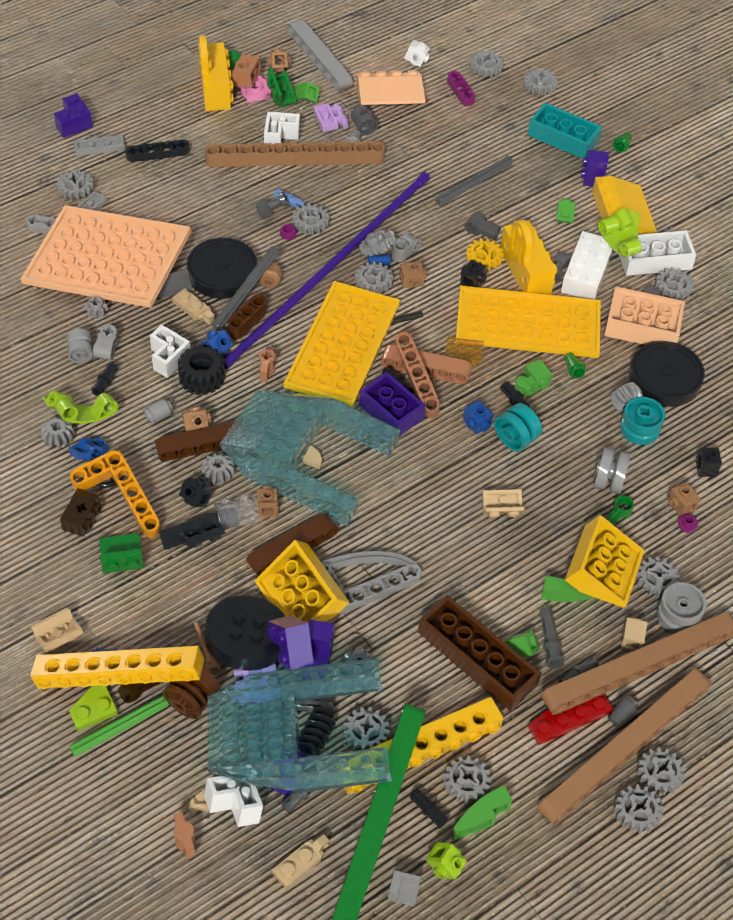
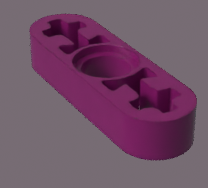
(461, 82)

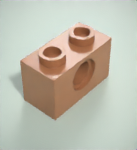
(246, 71)

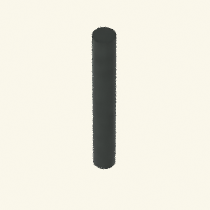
(407, 317)

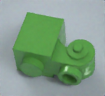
(535, 378)

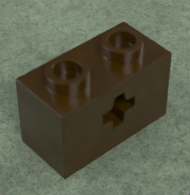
(80, 512)

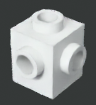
(417, 53)

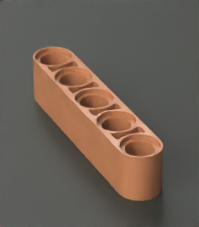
(436, 365)
(417, 366)

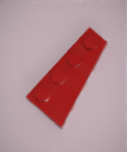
(551, 726)

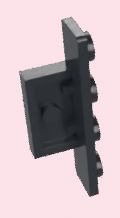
(193, 532)

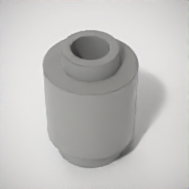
(158, 411)

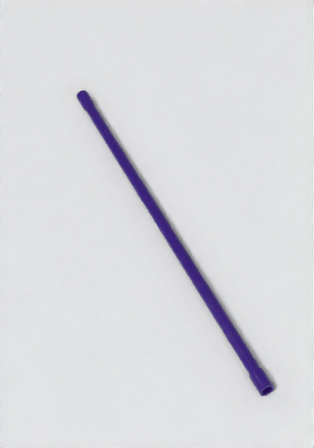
(234, 355)

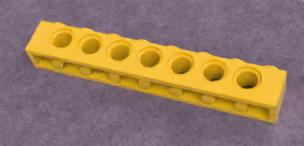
(117, 667)
(484, 711)

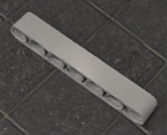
(320, 55)

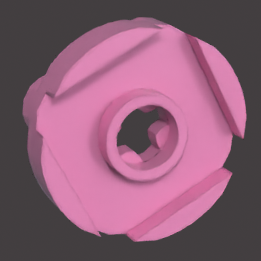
(259, 94)

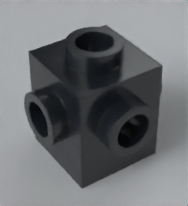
(473, 274)
(196, 492)

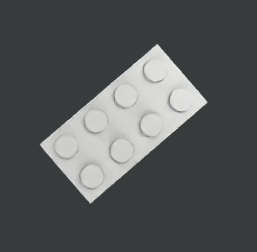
(661, 252)
(587, 266)

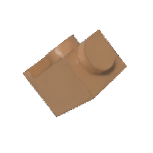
(267, 502)

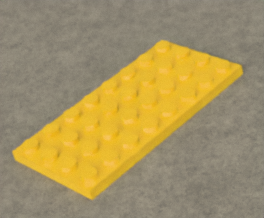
(529, 321)
(342, 343)

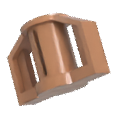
(267, 365)
(184, 835)

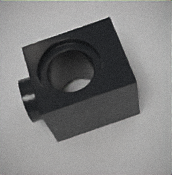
(708, 462)

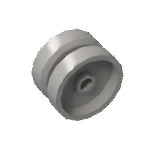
(612, 470)
(681, 607)

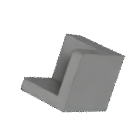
(404, 888)

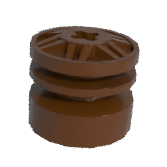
(191, 696)

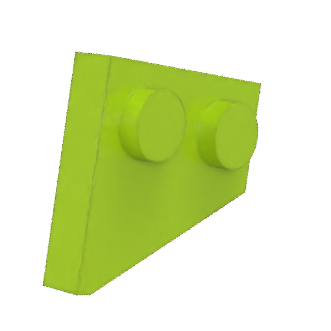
(92, 708)

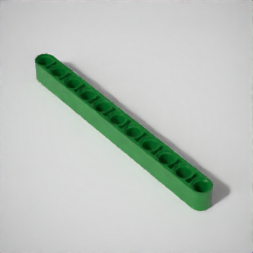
(379, 816)

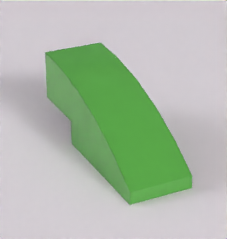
(561, 591)
(483, 813)

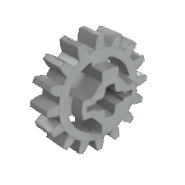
(486, 63)
(540, 81)
(75, 184)
(310, 218)
(377, 242)
(374, 277)
(674, 283)
(656, 576)
(356, 726)
(656, 762)
(467, 781)
(640, 818)

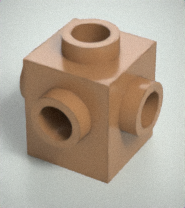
(279, 54)
(412, 274)
(193, 413)
(683, 499)

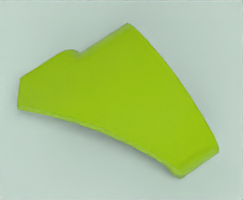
(622, 232)
(102, 408)

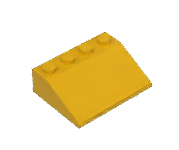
(615, 194)
(605, 563)
(301, 585)

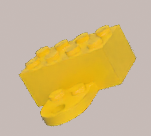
(215, 75)
(528, 258)

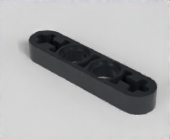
(133, 152)

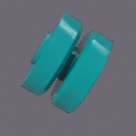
(642, 420)
(518, 427)

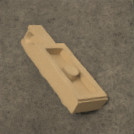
(193, 306)
(300, 861)

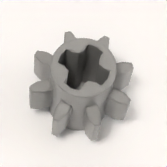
(96, 307)

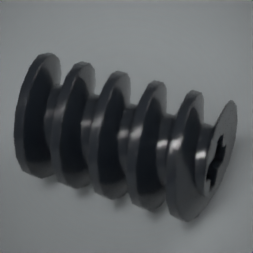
(316, 731)

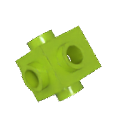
(446, 860)

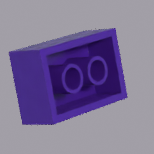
(392, 403)

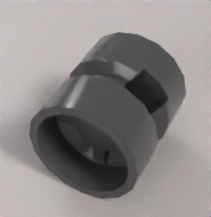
(364, 120)

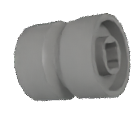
(79, 345)

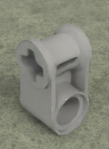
(405, 247)
(106, 343)

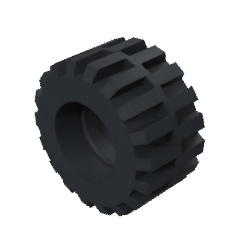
(201, 381)

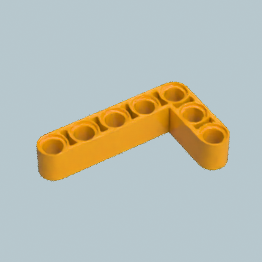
(127, 486)

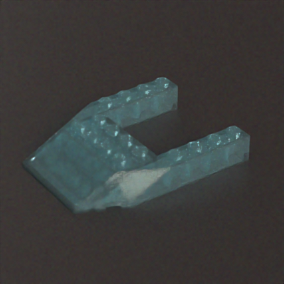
(277, 431)
(257, 730)

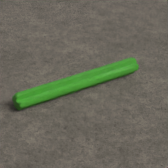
(118, 725)

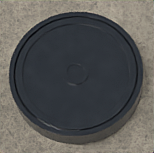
(220, 266)
(667, 373)
(238, 633)

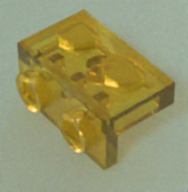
(465, 349)

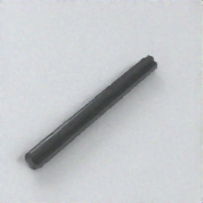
(474, 180)
(245, 288)

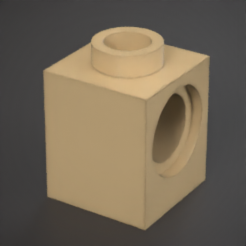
(633, 634)

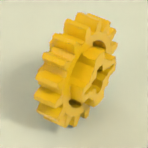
(485, 253)

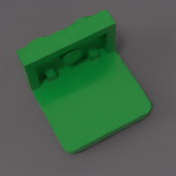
(281, 88)
(121, 553)

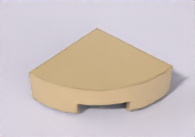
(313, 458)
(198, 803)

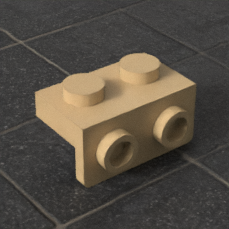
(502, 502)
(56, 630)

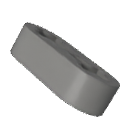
(39, 223)

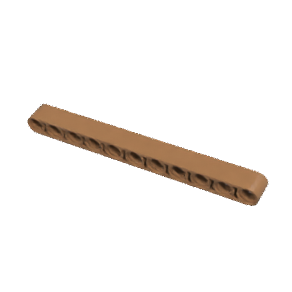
(294, 154)
(638, 663)
(623, 746)

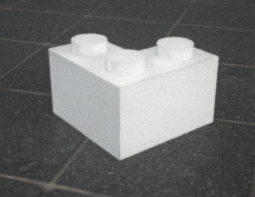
(281, 126)
(167, 349)
(230, 794)

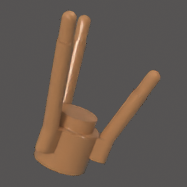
(210, 663)

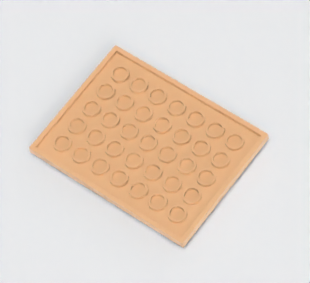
(107, 256)

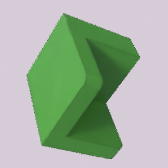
(307, 92)
(523, 643)

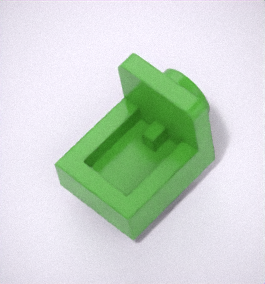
(565, 211)

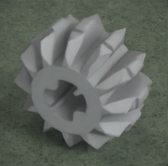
(624, 394)
(57, 432)
(218, 468)

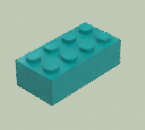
(564, 130)

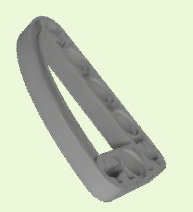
(407, 565)

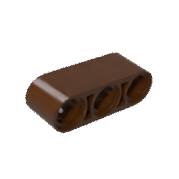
(247, 316)

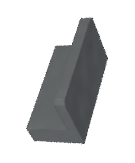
(175, 283)

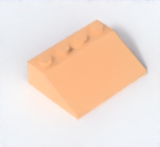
(390, 87)
(644, 317)

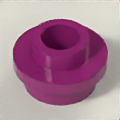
(288, 232)
(687, 527)

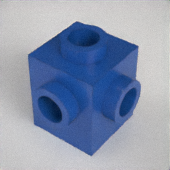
(218, 340)
(477, 417)

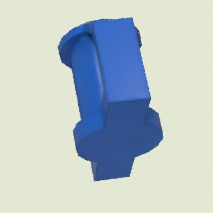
(89, 448)

